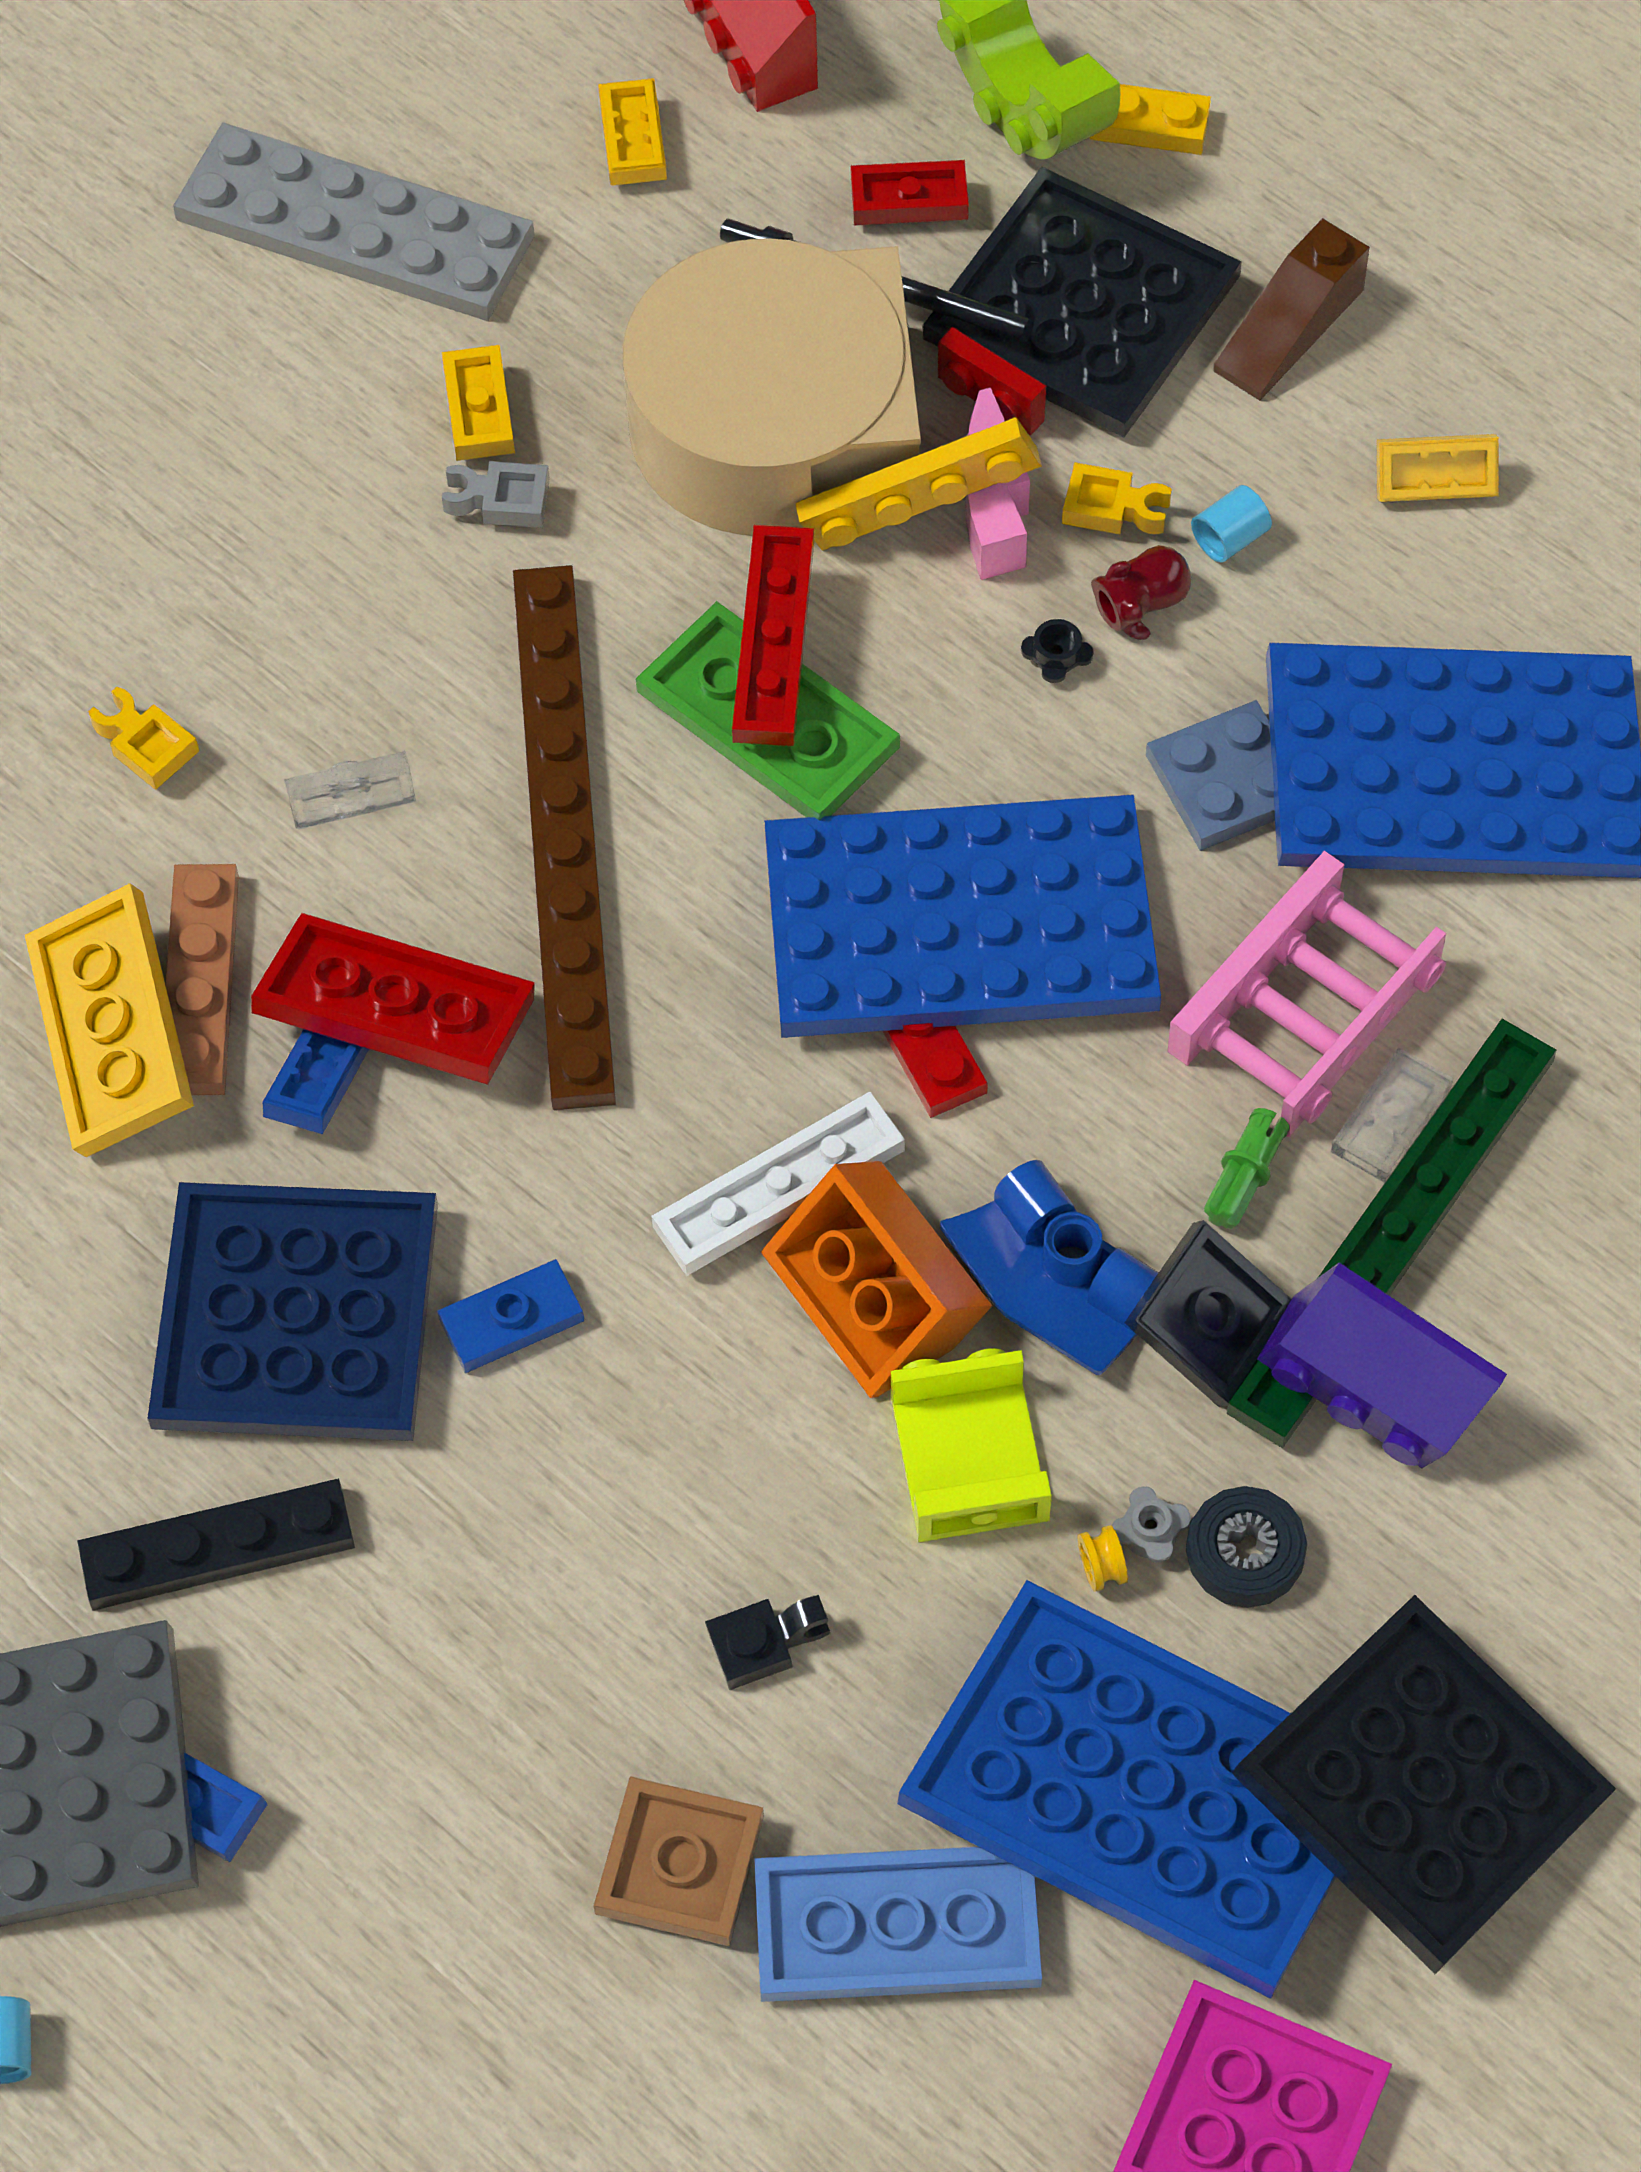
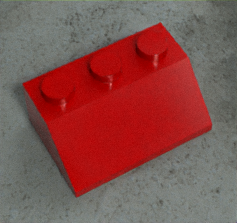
(765, 44)

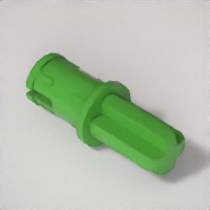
(1245, 1168)

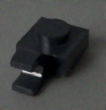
(756, 1642)

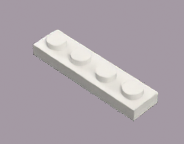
(773, 1183)

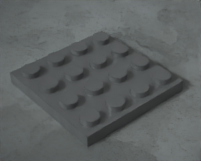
(92, 1774)

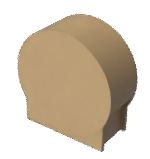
(768, 378)

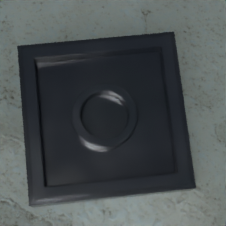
(1209, 1313)

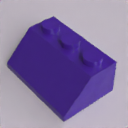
(1379, 1366)

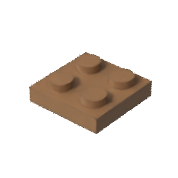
(679, 1861)

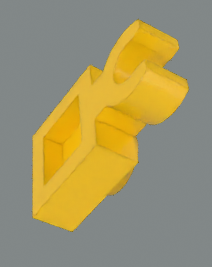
(1105, 498)
(145, 743)

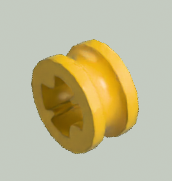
(1102, 1558)

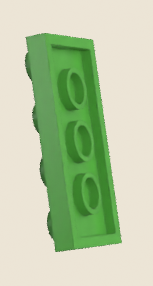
(835, 737)

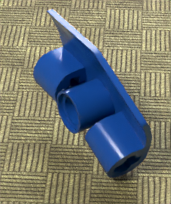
(1061, 1300)

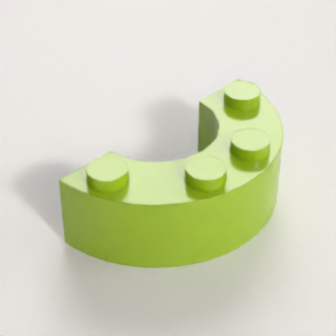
(1020, 83)

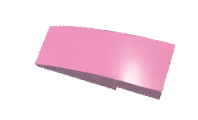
(995, 512)

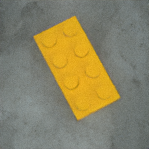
(108, 1020)

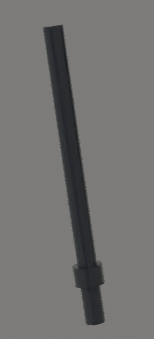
(914, 291)

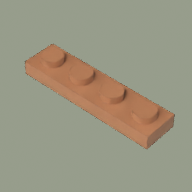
(202, 969)

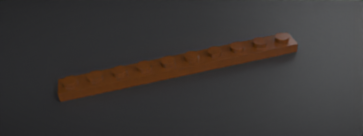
(563, 840)

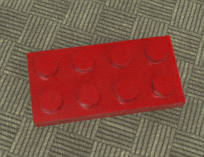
(393, 998)

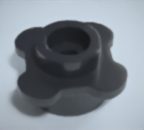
(1057, 635)

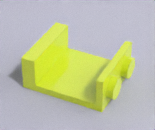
(968, 1445)

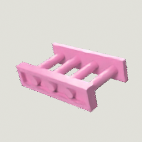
(1282, 940)

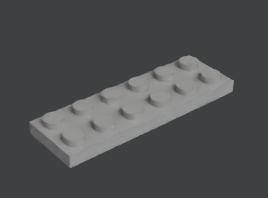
(354, 221)

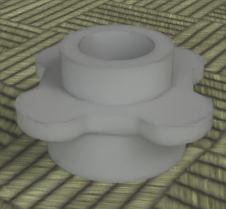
(1151, 1543)

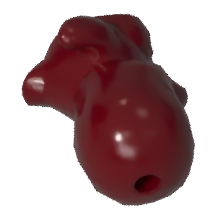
(1140, 586)

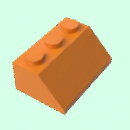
(874, 1274)

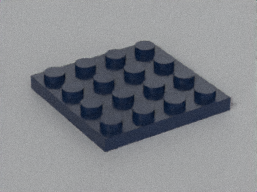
(294, 1311)

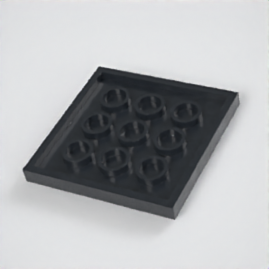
(1105, 292)
(1423, 1783)

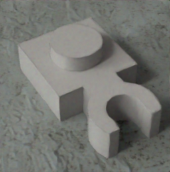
(507, 495)

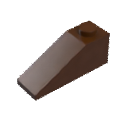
(1295, 308)

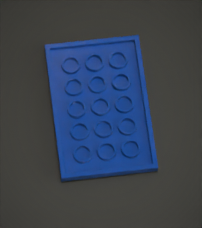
(1455, 760)
(960, 916)
(1119, 1787)

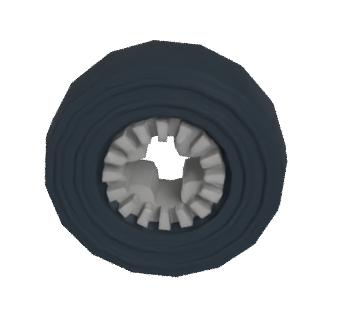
(1231, 1517)

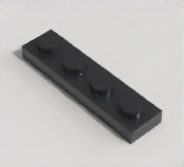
(215, 1544)

